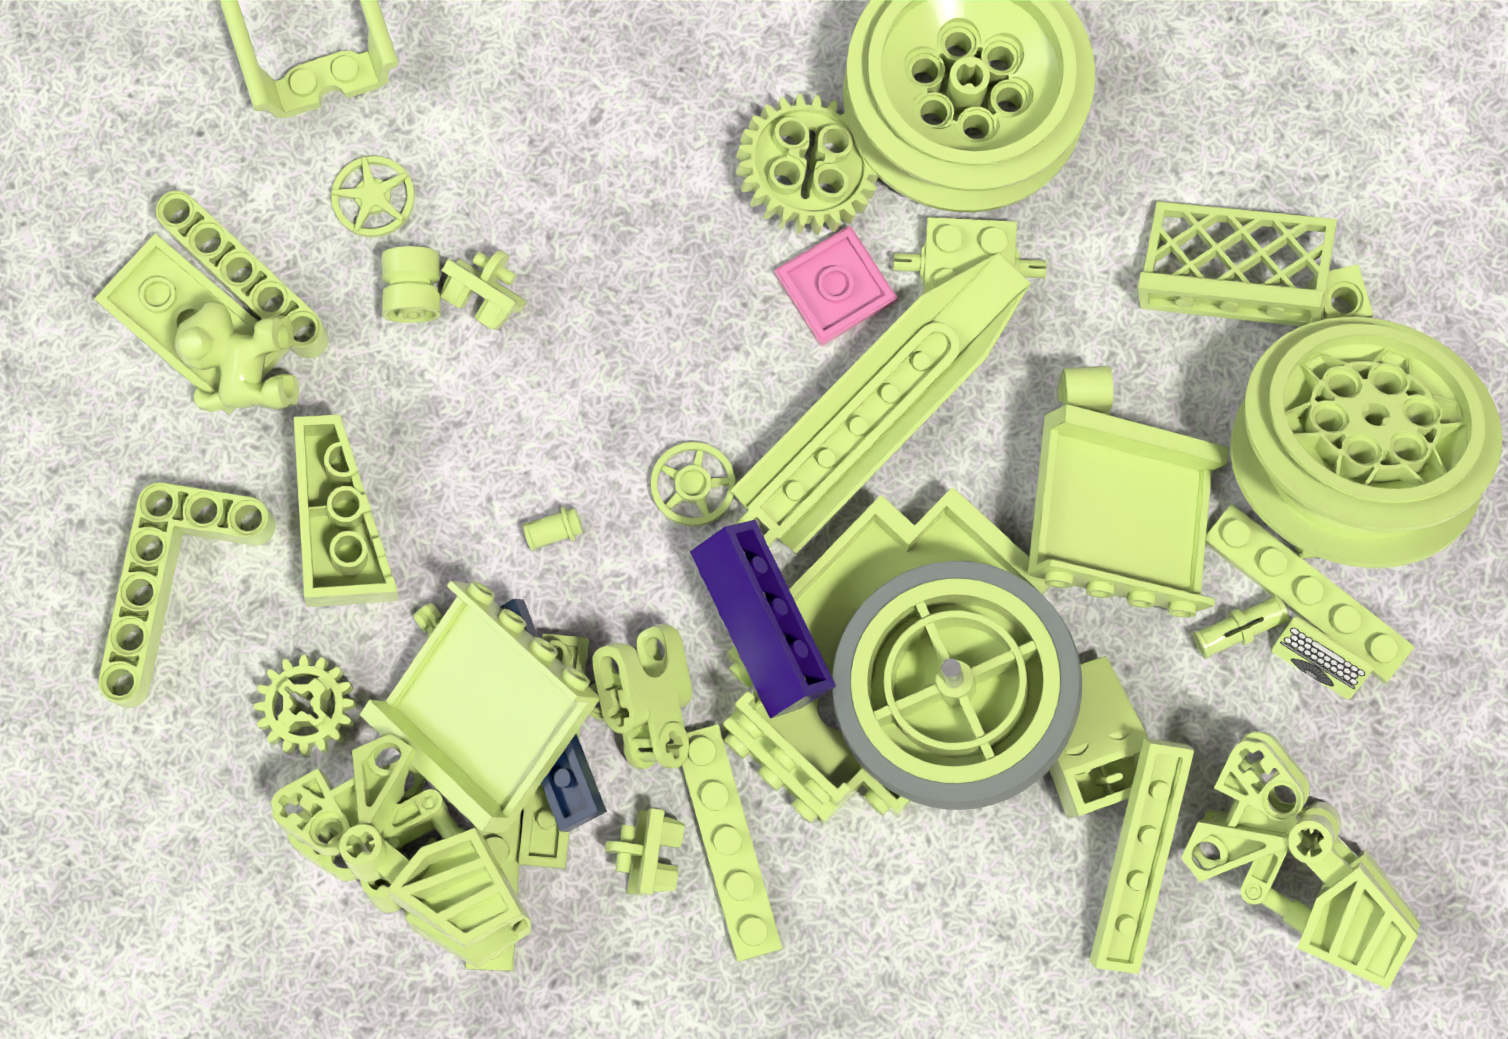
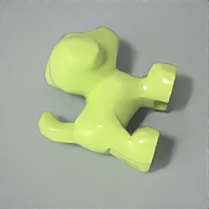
(210, 342)

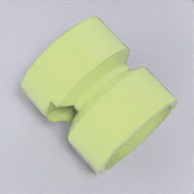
(410, 278)

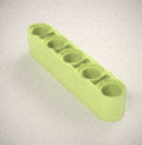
(230, 258)

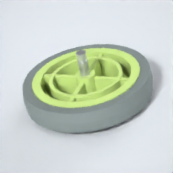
(957, 685)

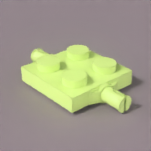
(959, 245)

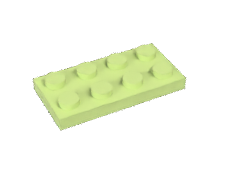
(162, 291)

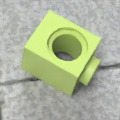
(1349, 285)

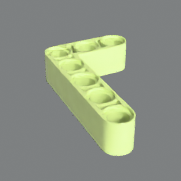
(160, 573)

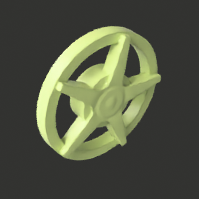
(373, 196)
(692, 484)

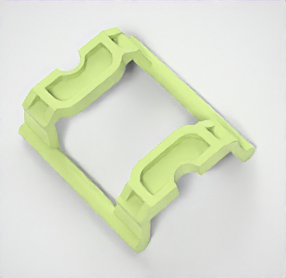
(309, 82)

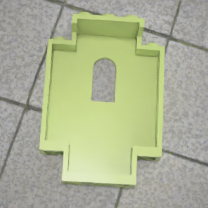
(877, 547)

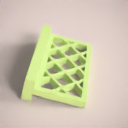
(1236, 298)

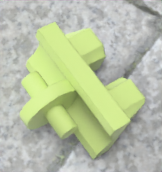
(465, 279)
(641, 848)

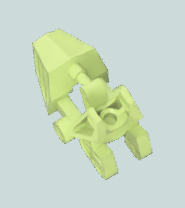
(448, 887)
(1358, 912)

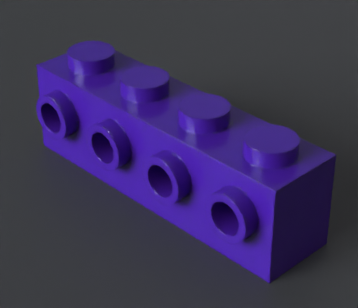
(760, 622)

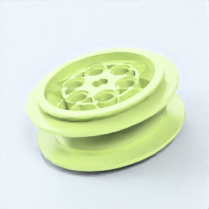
(939, 164)
(1365, 442)

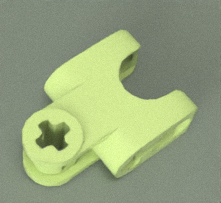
(646, 696)

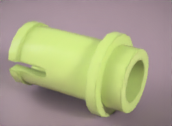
(553, 528)

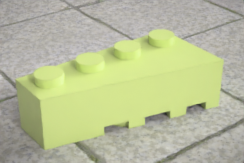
(337, 529)

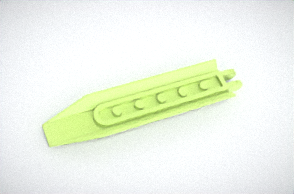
(879, 403)

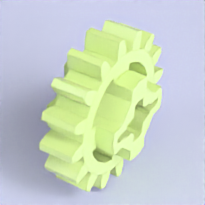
(293, 719)

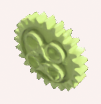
(767, 156)

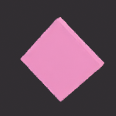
(835, 285)

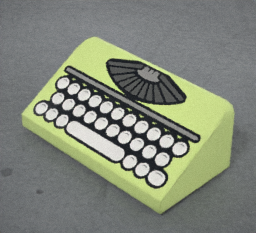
(1322, 658)

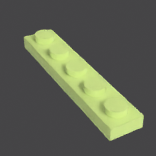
(1307, 591)
(541, 839)
(729, 846)
(1141, 855)

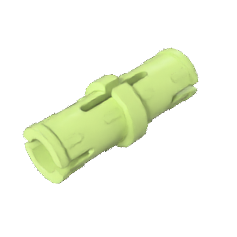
(1268, 615)

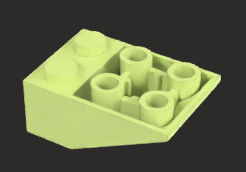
(1104, 745)

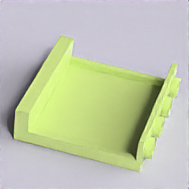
(1123, 510)
(484, 708)

